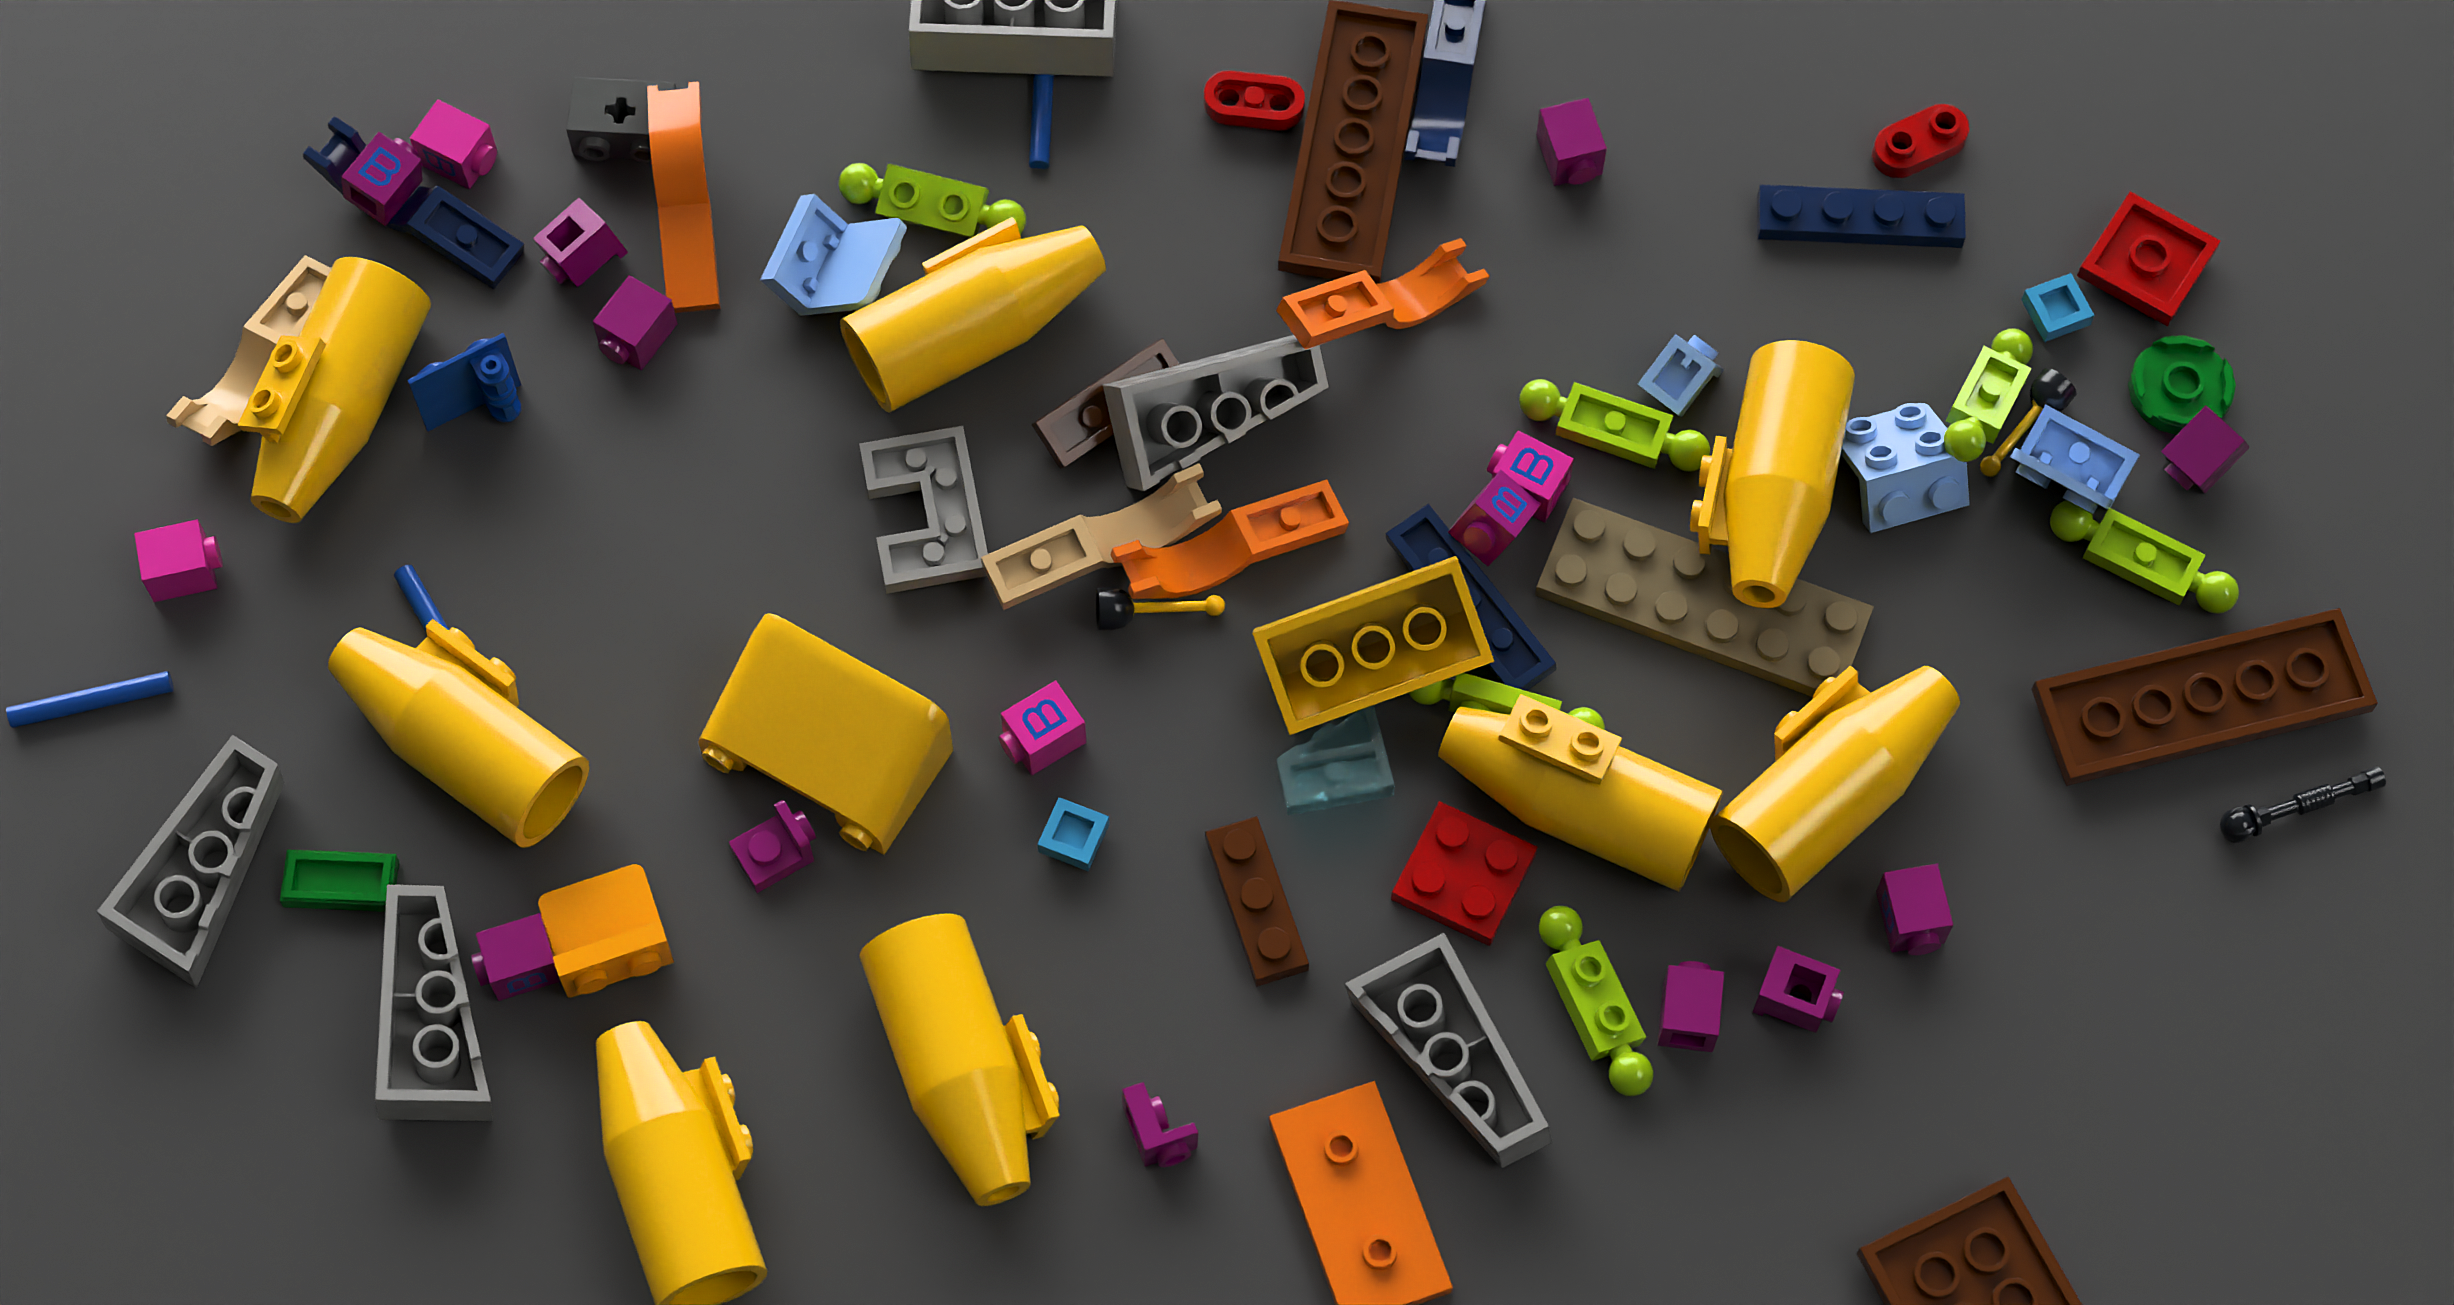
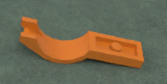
(683, 198)
(1360, 303)
(1233, 543)

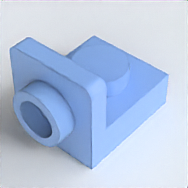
(1681, 373)

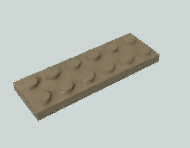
(1686, 599)

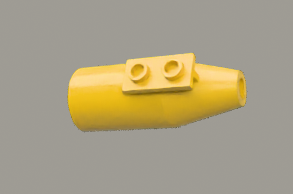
(968, 309)
(330, 383)
(1781, 475)
(461, 727)
(1832, 776)
(1584, 787)
(963, 1070)
(675, 1168)

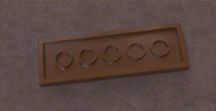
(1353, 141)
(2203, 696)

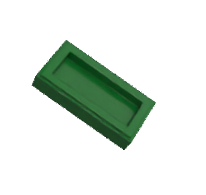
(337, 880)

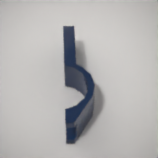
(1445, 81)
(429, 214)

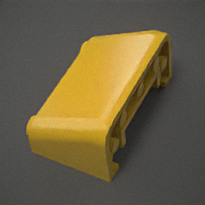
(828, 731)

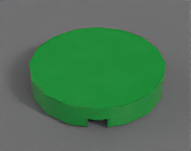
(2177, 380)

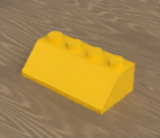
(1372, 645)

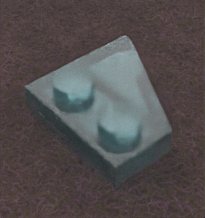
(1337, 766)

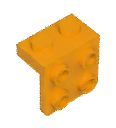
(604, 930)

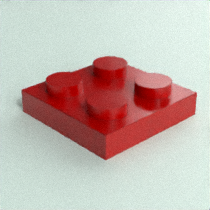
(2148, 258)
(1464, 873)

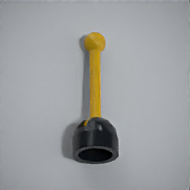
(2048, 389)
(1117, 608)

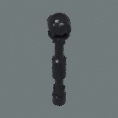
(2246, 821)

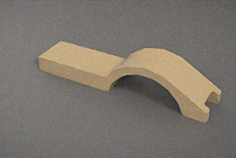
(282, 313)
(1086, 542)

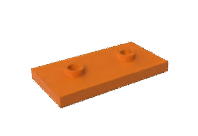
(1360, 1200)

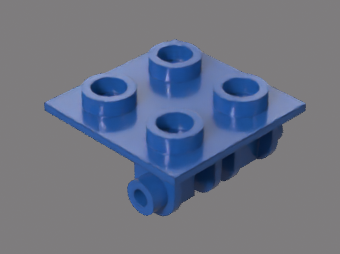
(468, 380)

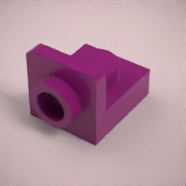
(774, 847)
(1147, 1121)

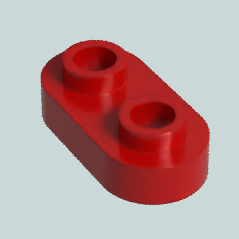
(1254, 99)
(1923, 137)

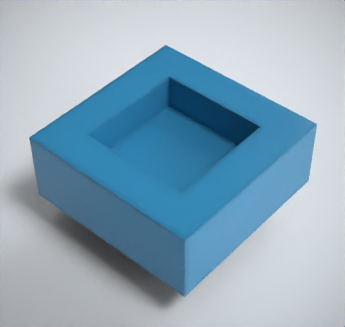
(2057, 307)
(1073, 834)

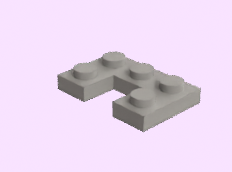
(955, 537)

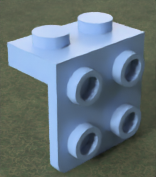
(829, 263)
(2076, 458)
(1903, 466)

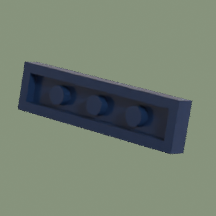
(1861, 216)
(1516, 651)

